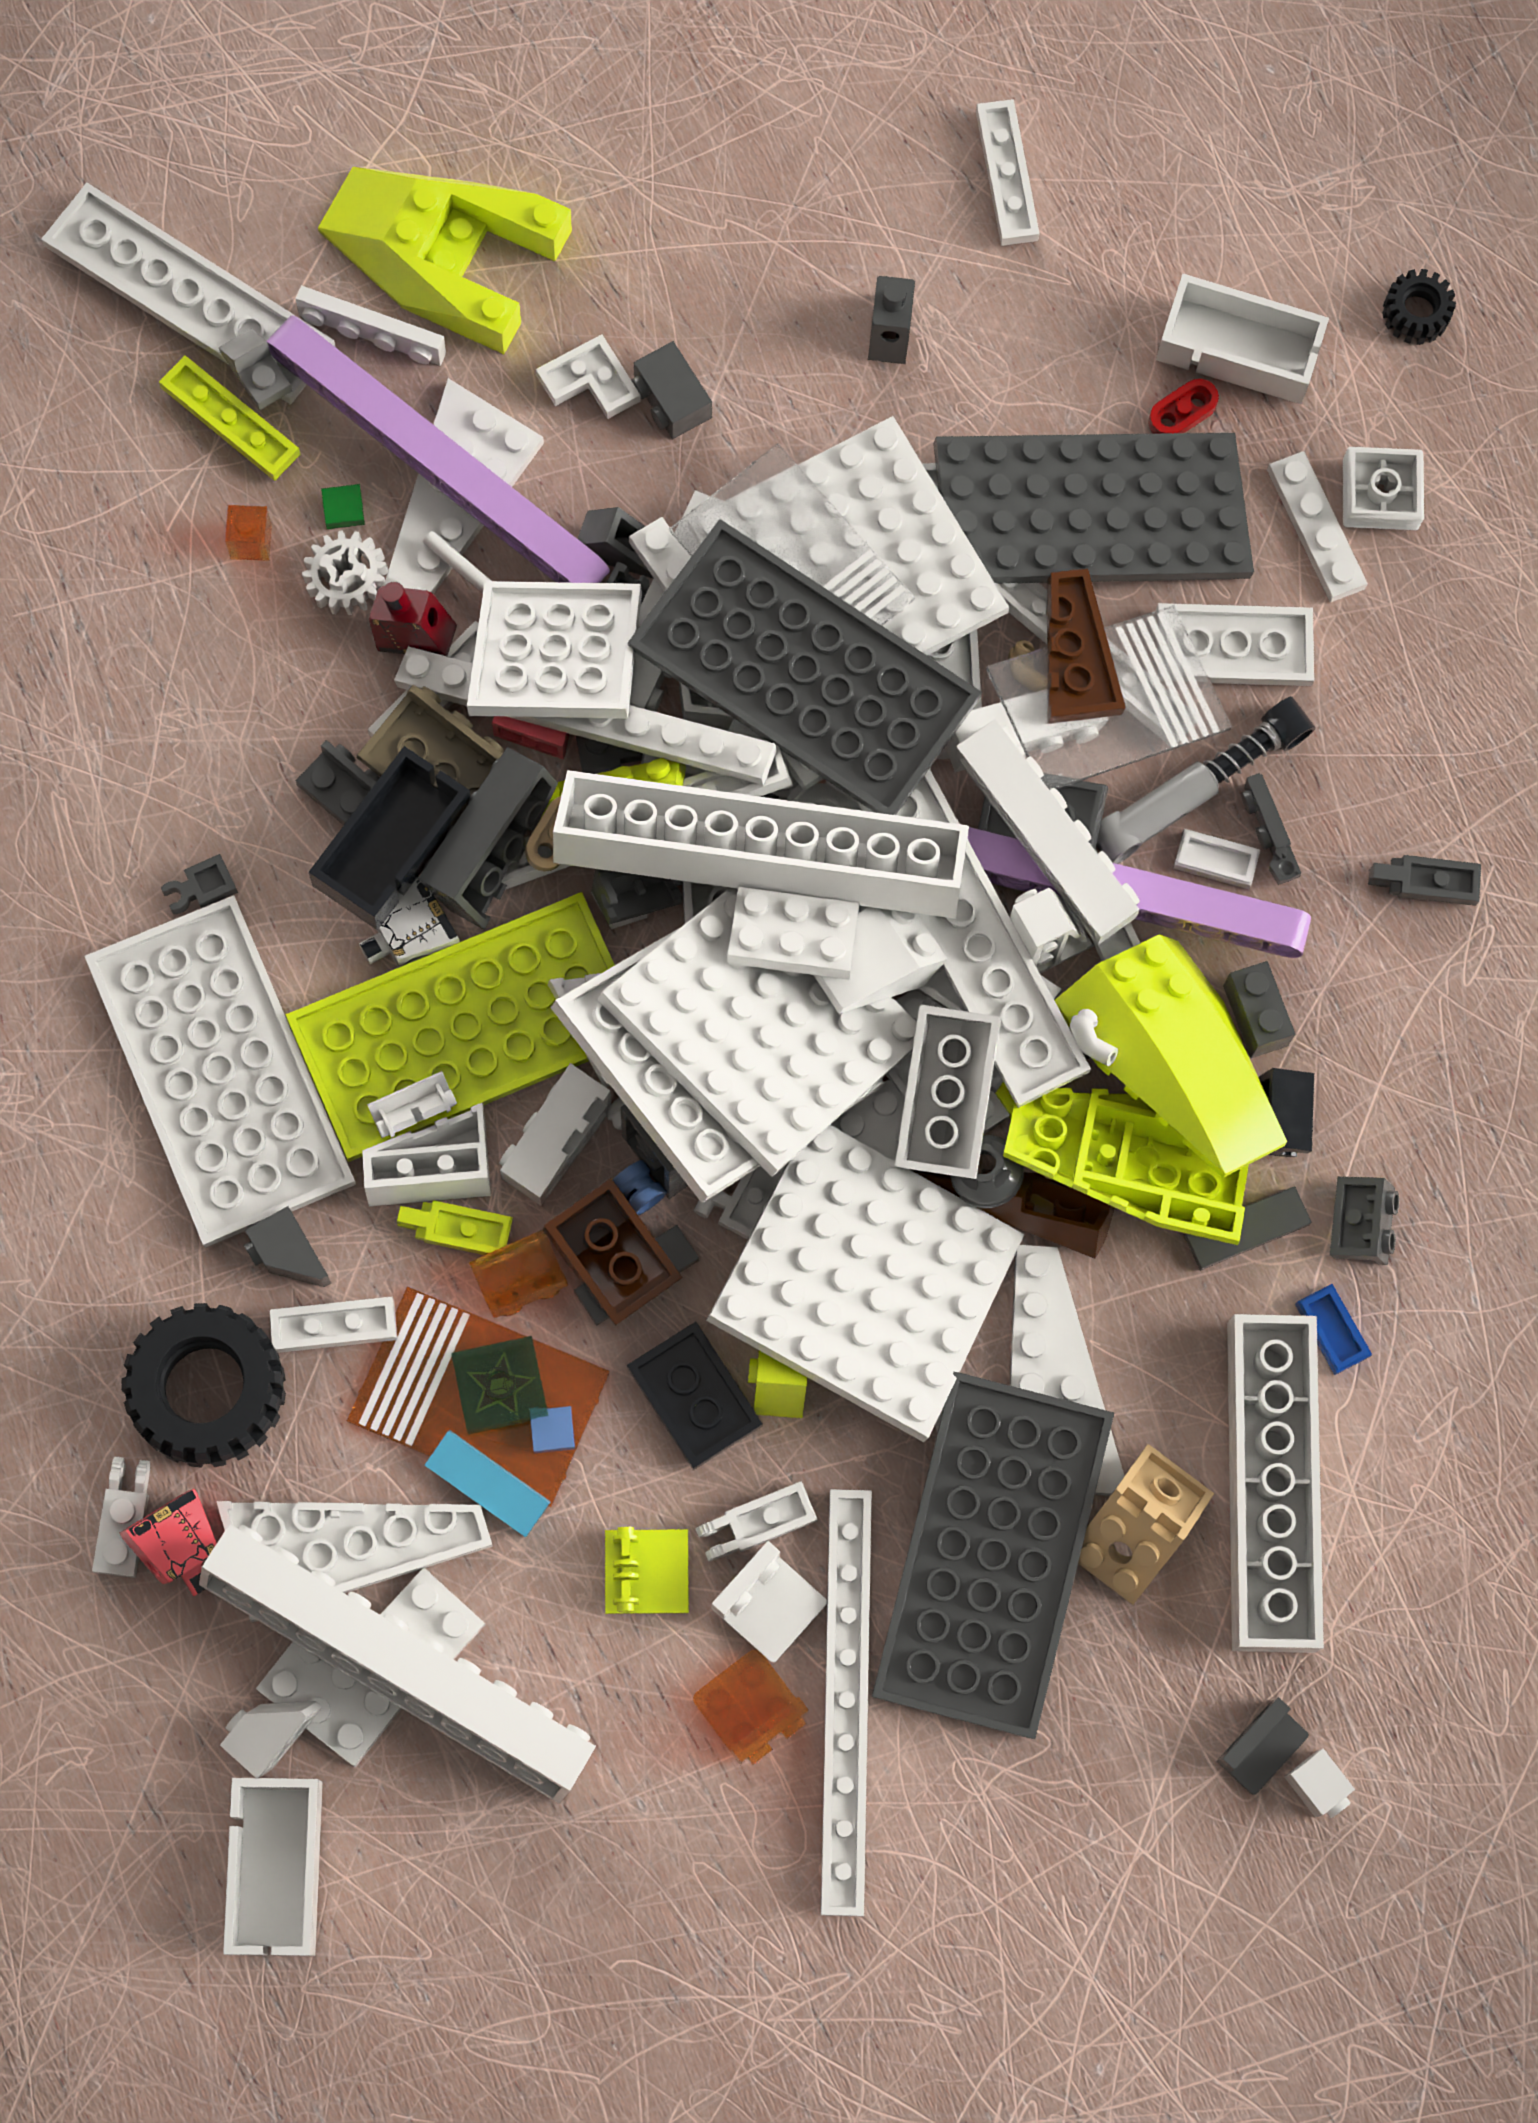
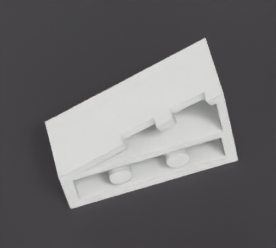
(1048, 928)
(556, 1134)
(430, 1164)

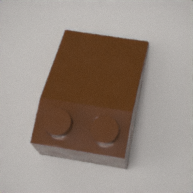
(612, 1252)

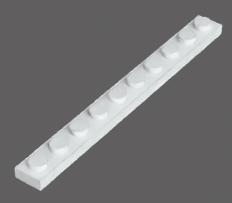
(642, 731)
(846, 1703)

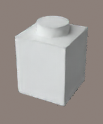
(1320, 1784)

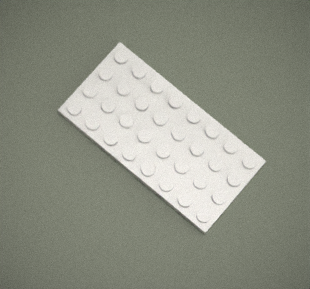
(219, 1070)

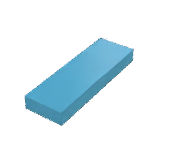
(487, 1483)

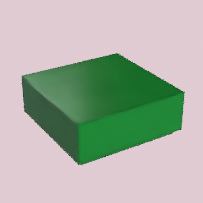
(343, 506)

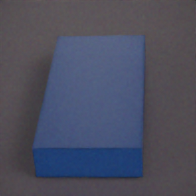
(1336, 1330)

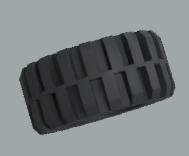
(165, 1347)

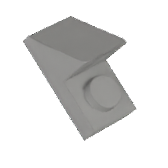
(255, 368)

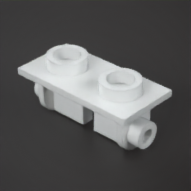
(412, 1104)

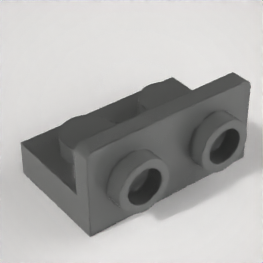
(337, 781)
(1364, 1219)

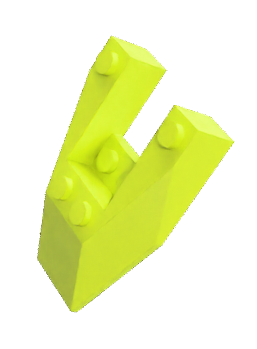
(421, 234)

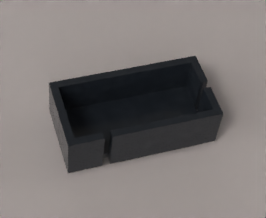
(389, 838)

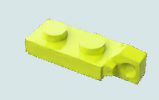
(457, 1226)

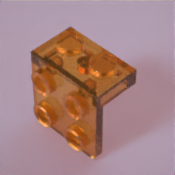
(750, 1707)

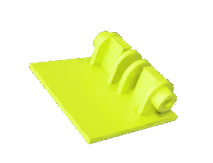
(646, 1571)

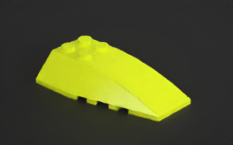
(1178, 1051)
(1127, 1160)

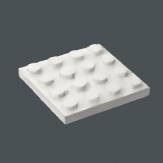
(554, 650)

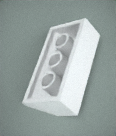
(948, 1091)

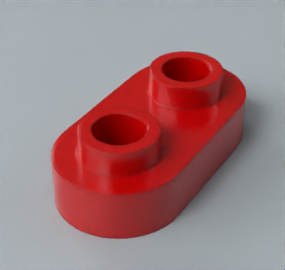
(1181, 410)

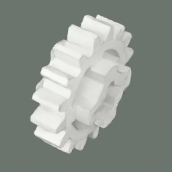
(338, 559)

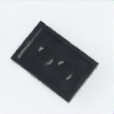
(694, 1395)

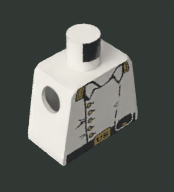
(412, 929)

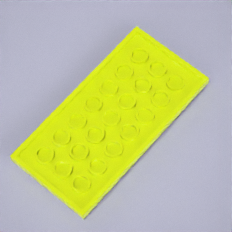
(462, 1011)

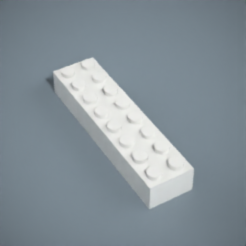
(1274, 1484)

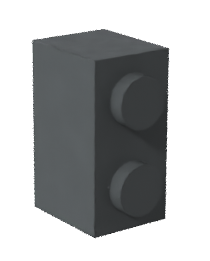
(672, 390)
(1259, 1009)

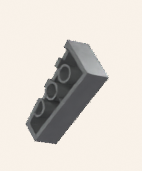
(489, 837)

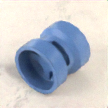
(639, 1187)

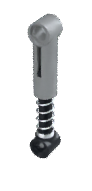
(1127, 830)

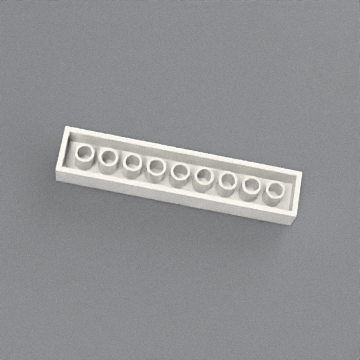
(760, 843)
(396, 1663)

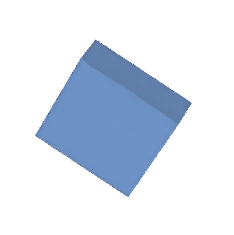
(553, 1431)

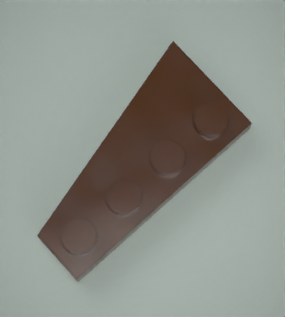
(1079, 656)

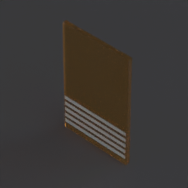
(416, 1396)

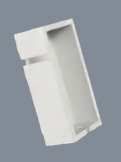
(1242, 338)
(273, 1867)

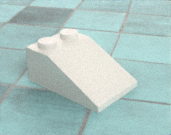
(889, 958)

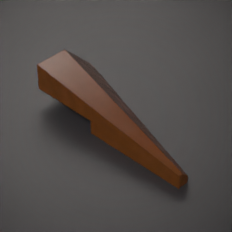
(1049, 1212)

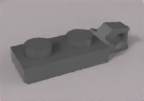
(1271, 830)
(1429, 879)

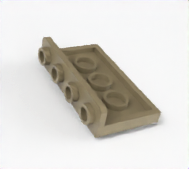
(436, 737)

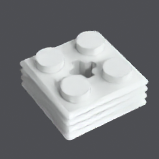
(1403, 478)

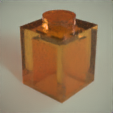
(248, 532)

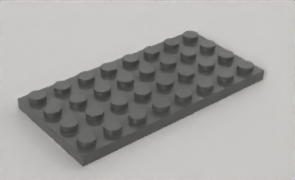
(1099, 503)
(804, 670)
(993, 1555)

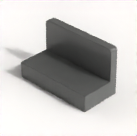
(1263, 1747)

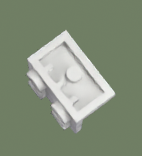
(769, 1603)

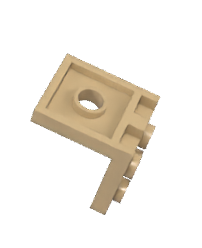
(1145, 1521)

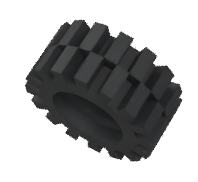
(1426, 288)

